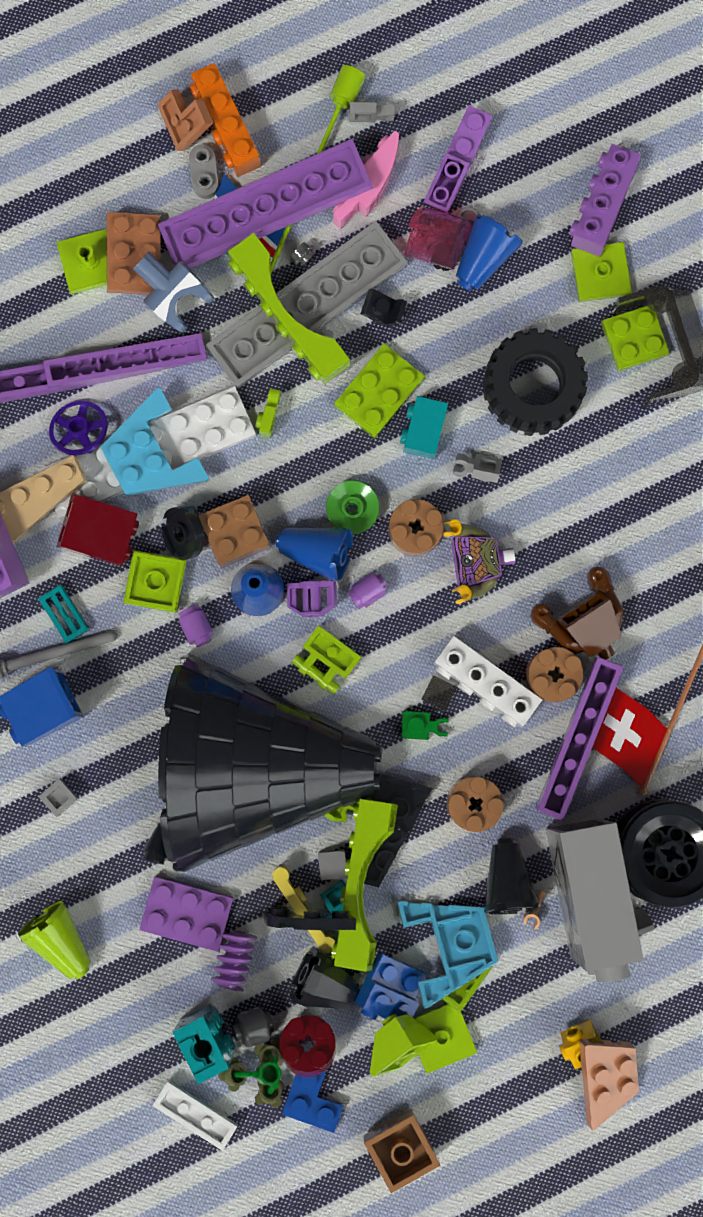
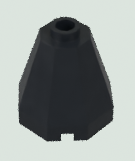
(322, 983)

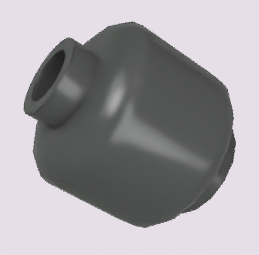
(253, 1027)

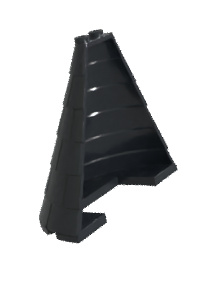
(249, 764)

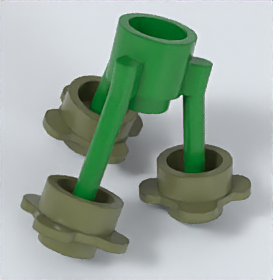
(267, 1074)

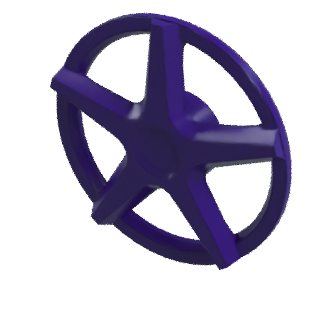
(78, 428)

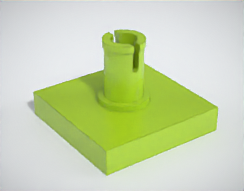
(84, 261)

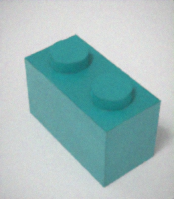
(424, 428)

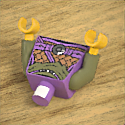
(476, 560)

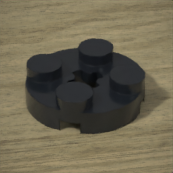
(186, 520)

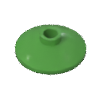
(352, 493)

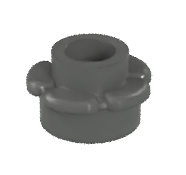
(302, 254)

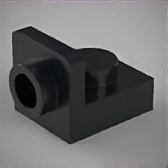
(383, 308)

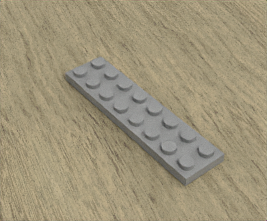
(311, 300)

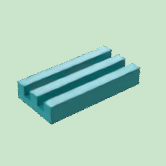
(75, 633)

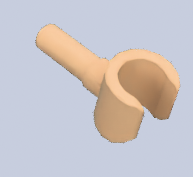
(540, 896)

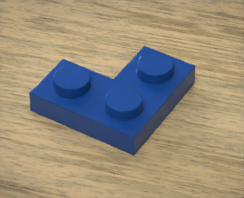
(308, 1107)

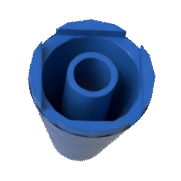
(485, 252)
(318, 549)
(257, 600)

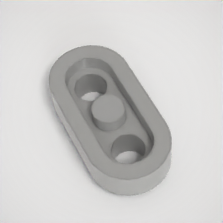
(203, 170)

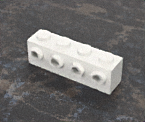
(487, 682)

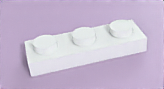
(195, 1115)

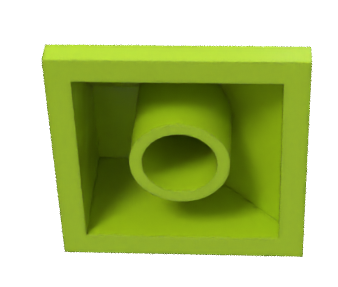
(398, 1043)

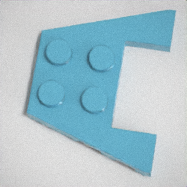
(138, 457)
(462, 942)

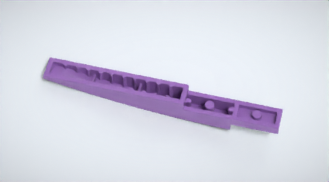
(99, 367)

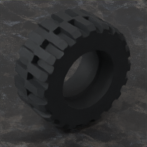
(556, 355)

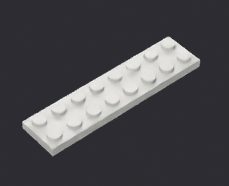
(182, 436)

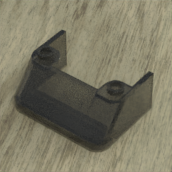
(688, 332)

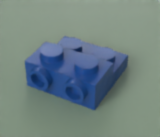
(390, 988)

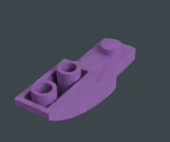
(458, 159)

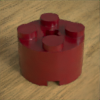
(296, 1034)

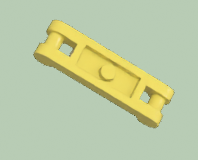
(296, 899)

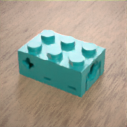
(204, 1043)

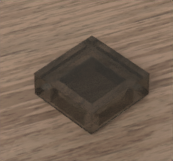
(439, 693)

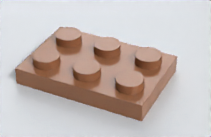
(127, 242)

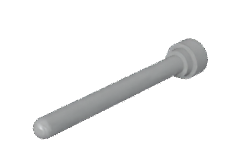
(52, 653)

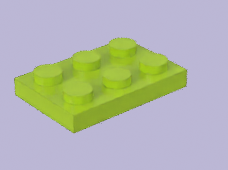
(379, 391)

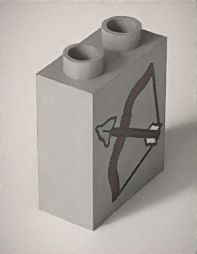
(595, 898)

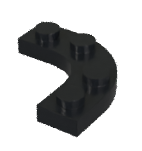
(311, 920)

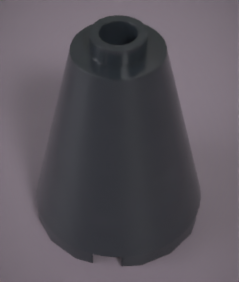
(508, 881)

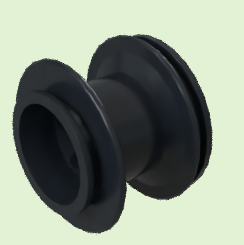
(663, 816)

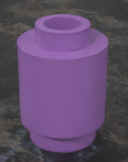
(368, 590)
(195, 626)

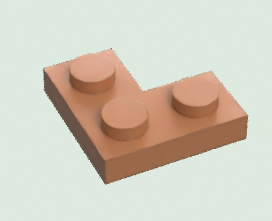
(184, 122)

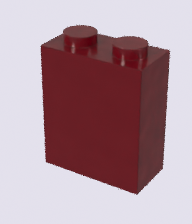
(97, 530)

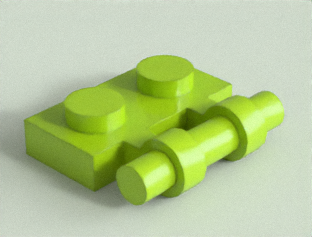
(332, 653)

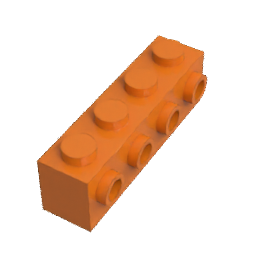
(227, 122)

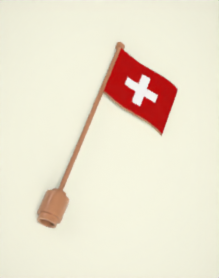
(634, 736)

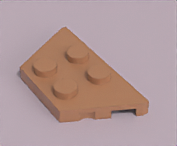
(608, 1078)

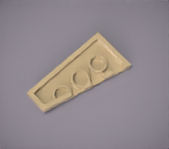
(36, 496)

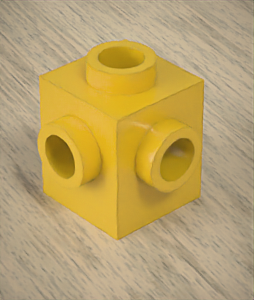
(571, 1048)

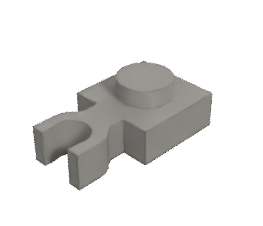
(367, 111)

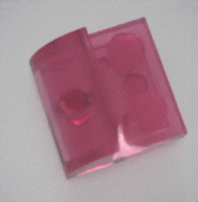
(437, 237)

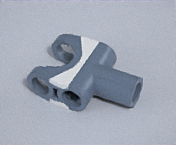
(169, 288)

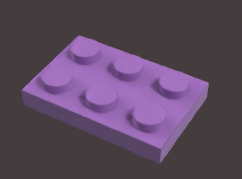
(186, 913)

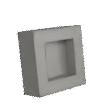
(58, 797)

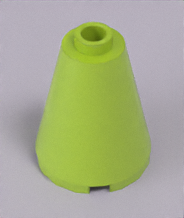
(57, 941)

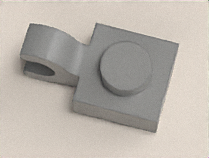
(481, 467)

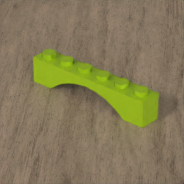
(319, 351)
(373, 826)

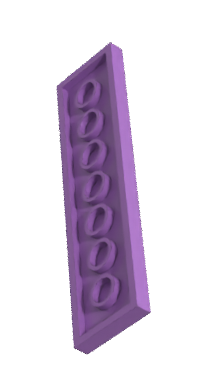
(266, 205)

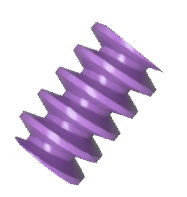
(233, 960)

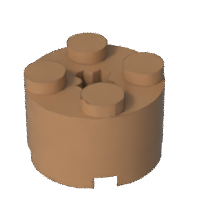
(408, 514)
(568, 668)
(490, 805)

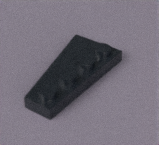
(410, 800)

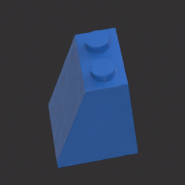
(39, 707)

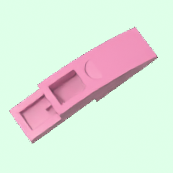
(379, 170)

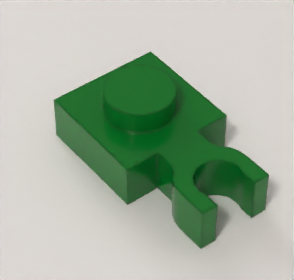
(418, 725)

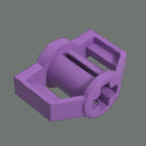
(312, 597)

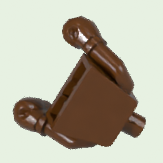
(590, 624)

